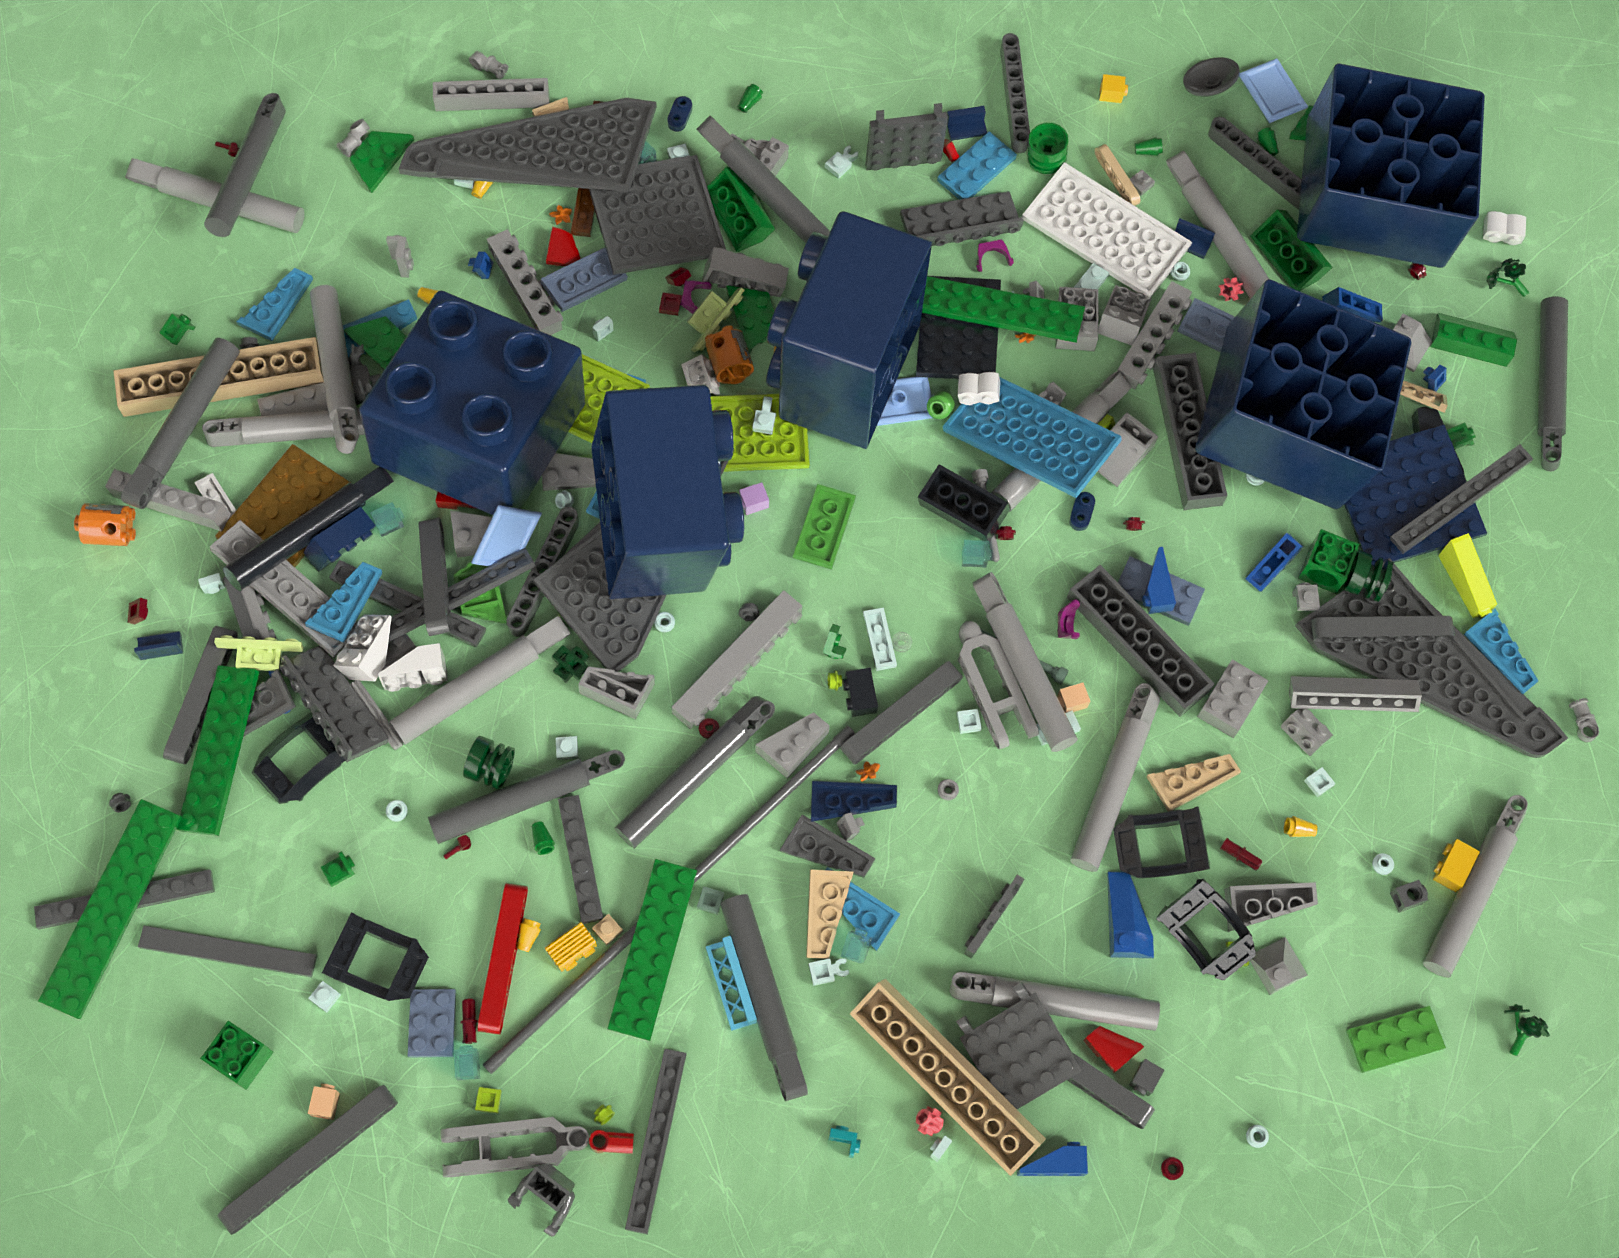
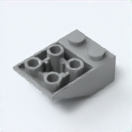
(1123, 315)
(1089, 328)
(1135, 445)

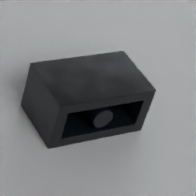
(860, 691)

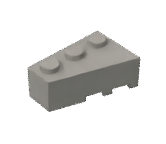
(468, 532)
(616, 689)
(793, 744)

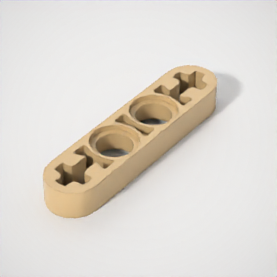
(1117, 175)

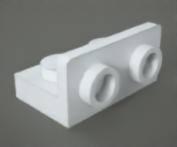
(700, 372)

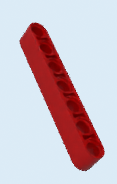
(502, 959)

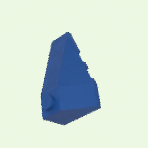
(1128, 925)

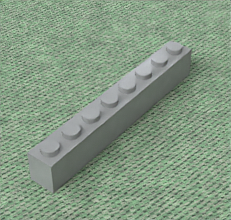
(737, 660)

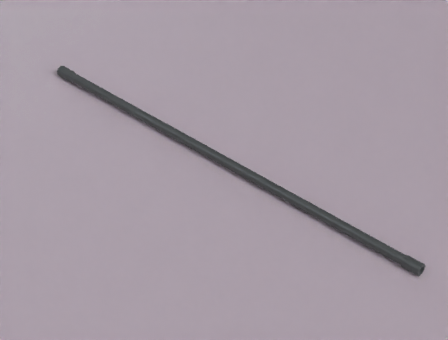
(501, 1055)

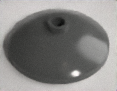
(1211, 76)

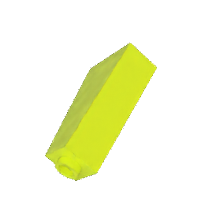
(1468, 576)

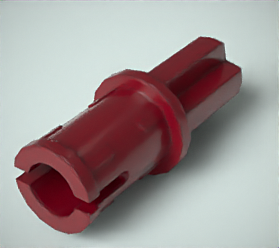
(1241, 854)
(469, 1021)

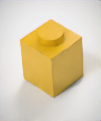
(1113, 88)

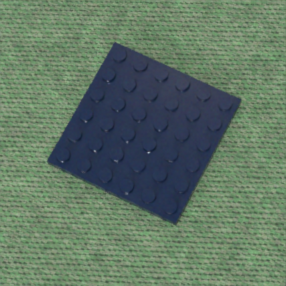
(1415, 477)

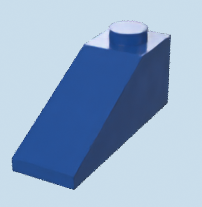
(1355, 304)
(1274, 562)
(1159, 590)
(1065, 1161)

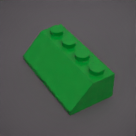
(739, 210)
(1295, 260)
(1473, 340)

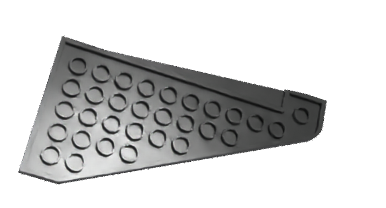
(568, 148)
(579, 592)
(1450, 673)

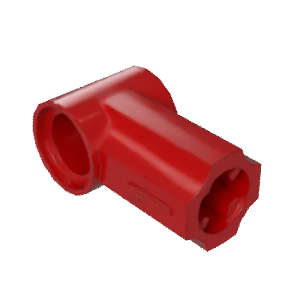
(614, 1143)

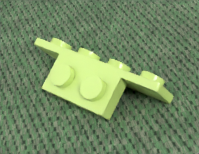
(710, 314)
(258, 654)

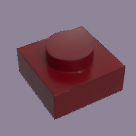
(678, 277)
(670, 304)
(137, 611)

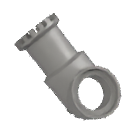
(490, 64)
(353, 139)
(1584, 719)

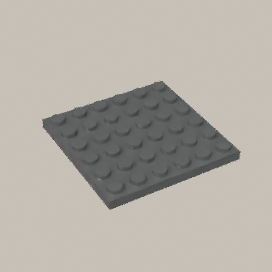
(661, 219)

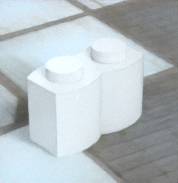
(1504, 227)
(979, 388)

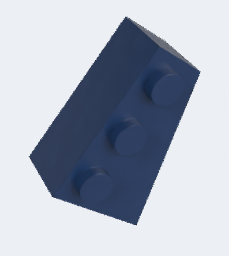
(339, 538)

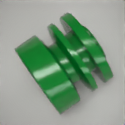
(1047, 148)

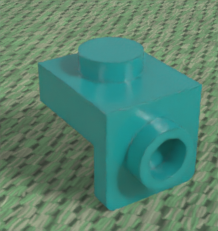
(843, 1135)

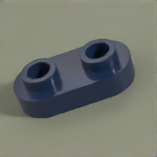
(681, 112)
(1083, 510)

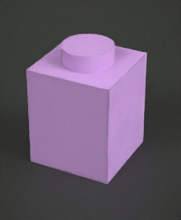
(754, 498)

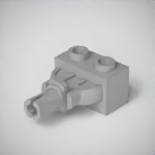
(770, 153)

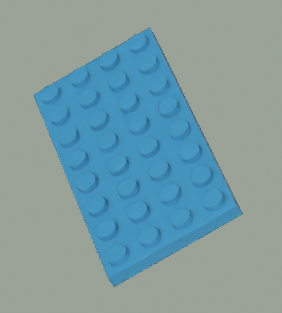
(1035, 437)

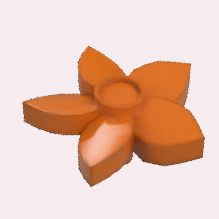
(561, 215)
(1025, 336)
(868, 771)

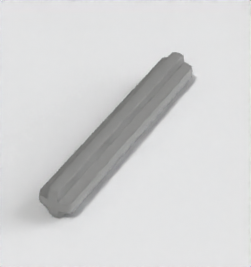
(393, 738)

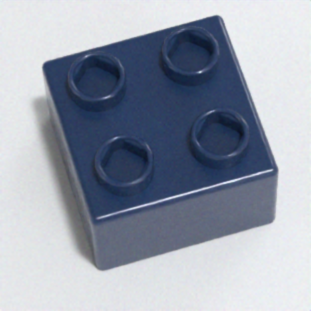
(1391, 166)
(849, 327)
(1304, 395)
(474, 404)
(663, 490)

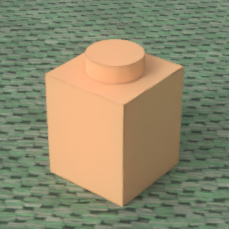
(1074, 698)
(324, 1102)

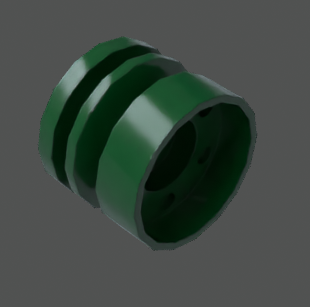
(1368, 576)
(489, 762)

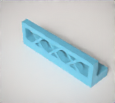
(738, 978)

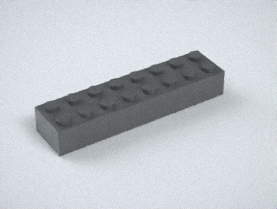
(1183, 409)
(1140, 641)

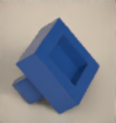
(482, 265)
(1435, 377)

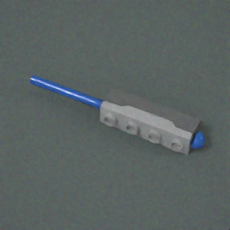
(249, 613)

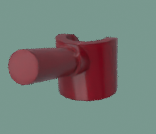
(232, 148)
(464, 844)

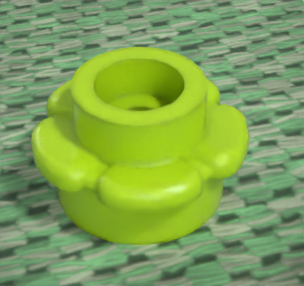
(834, 680)
(603, 1114)

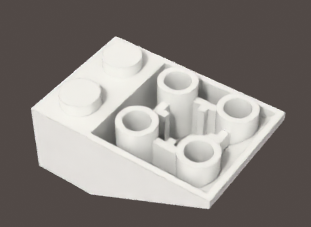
(365, 649)
(419, 667)

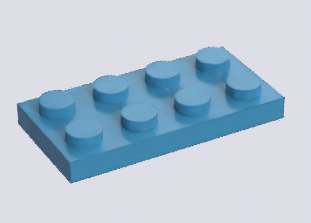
(976, 167)

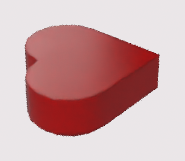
(950, 150)

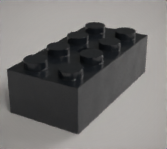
(948, 491)

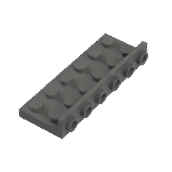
(963, 219)
(333, 703)

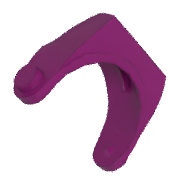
(997, 245)
(689, 286)
(1066, 628)

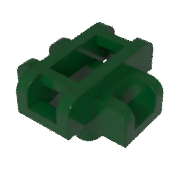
(569, 661)

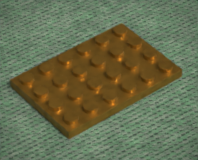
(286, 493)

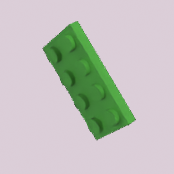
(824, 526)
(1396, 1039)

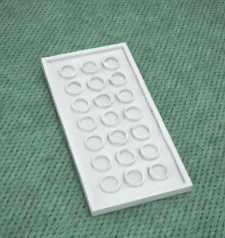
(1106, 230)

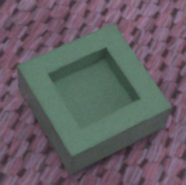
(710, 900)

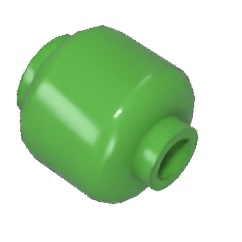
(940, 405)

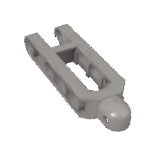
(971, 638)
(567, 1140)

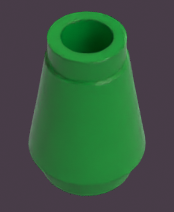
(750, 97)
(1267, 140)
(1149, 147)
(542, 839)

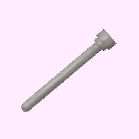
(980, 478)

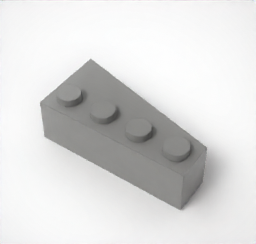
(743, 271)
(1269, 901)

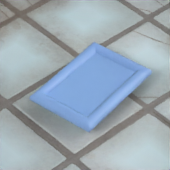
(1273, 90)
(907, 401)
(506, 534)

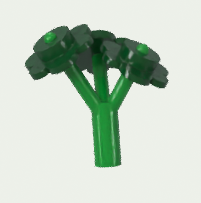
(1513, 270)
(1530, 1026)

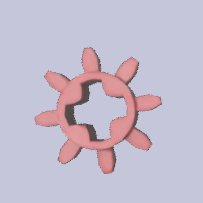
(1225, 289)
(929, 1121)

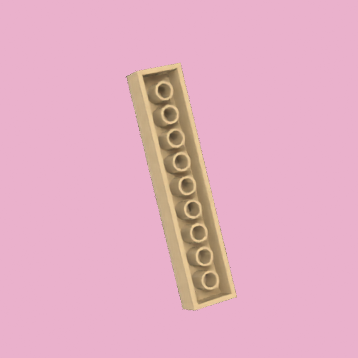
(253, 373)
(948, 1076)

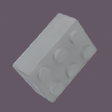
(1232, 698)

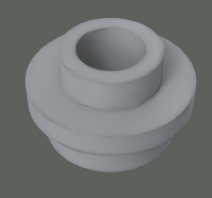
(950, 784)

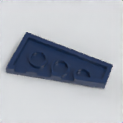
(840, 798)

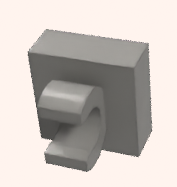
(1142, 182)
(1034, 290)
(849, 826)

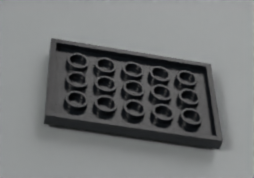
(956, 346)

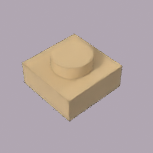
(607, 929)

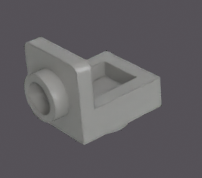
(1053, 394)
(1306, 597)

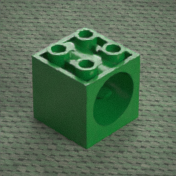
(1328, 561)
(237, 1055)

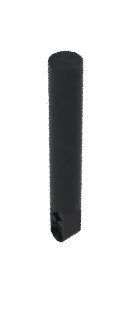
(301, 530)

